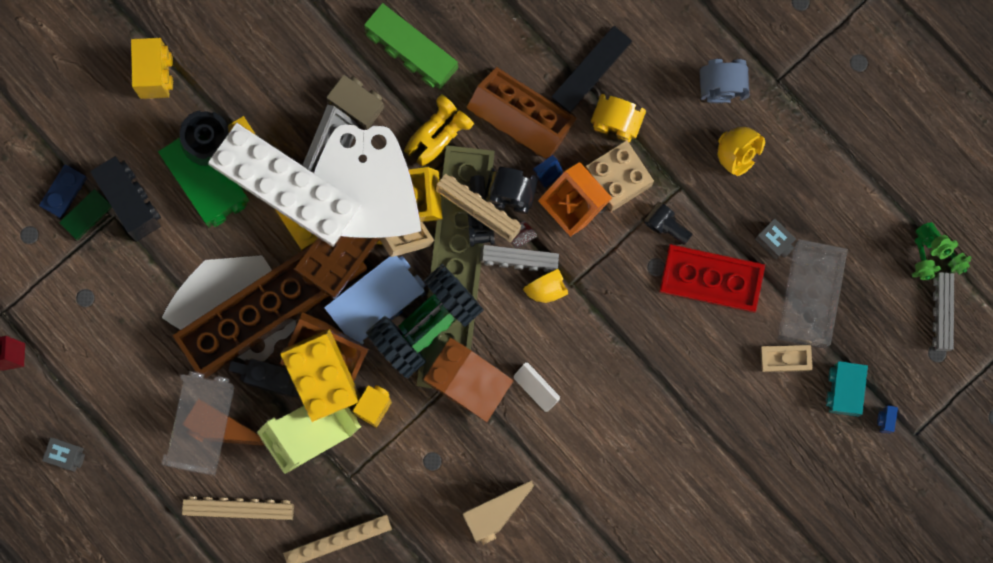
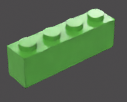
(410, 46)

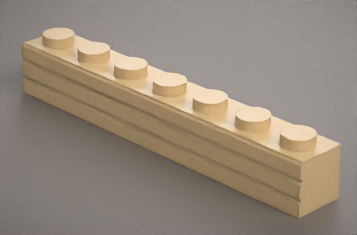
(238, 508)
(338, 540)

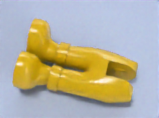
(428, 129)

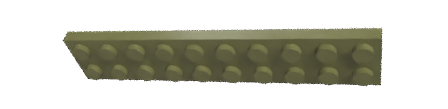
(453, 246)

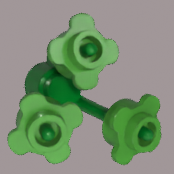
(941, 247)

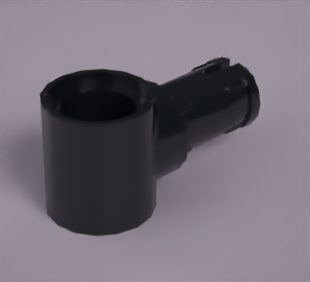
(662, 219)

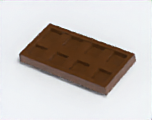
(334, 266)

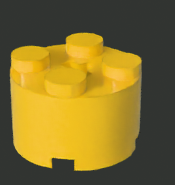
(617, 117)

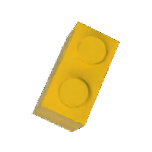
(373, 405)

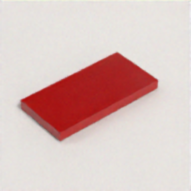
(712, 278)

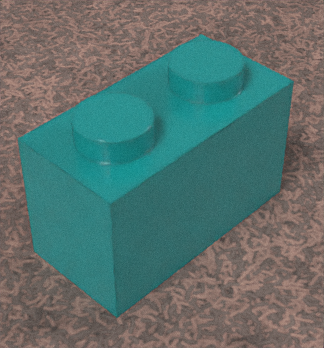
(847, 388)

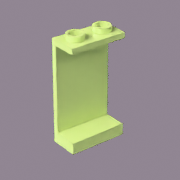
(298, 439)

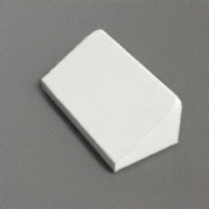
(536, 387)

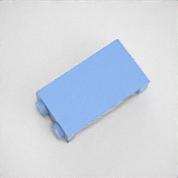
(377, 294)

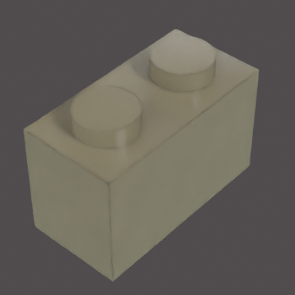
(356, 101)

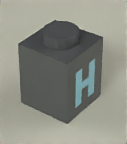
(776, 240)
(64, 454)

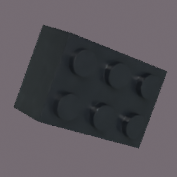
(127, 198)

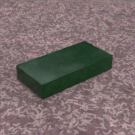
(86, 214)

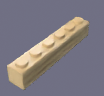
(478, 208)

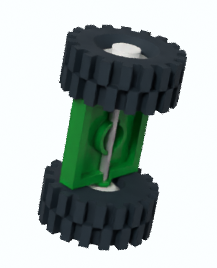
(418, 330)

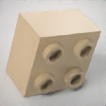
(621, 174)

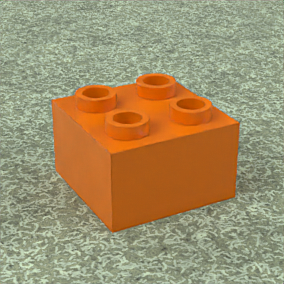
(575, 199)

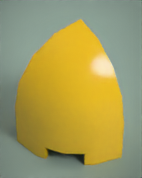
(547, 288)

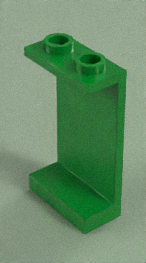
(206, 188)

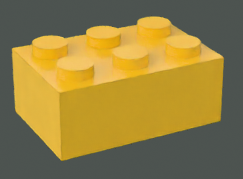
(320, 375)

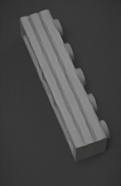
(519, 258)
(943, 312)

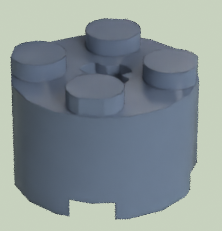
(724, 81)

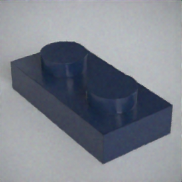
(63, 191)

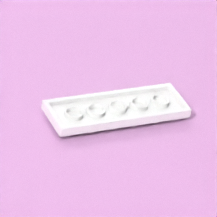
(284, 184)

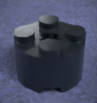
(201, 124)
(511, 189)

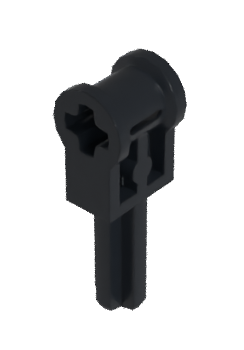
(477, 230)

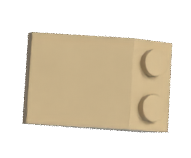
(492, 516)

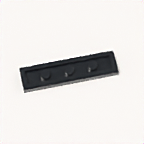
(591, 69)

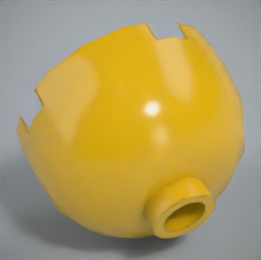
(739, 148)

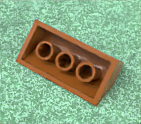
(521, 113)

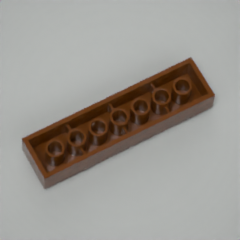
(251, 316)

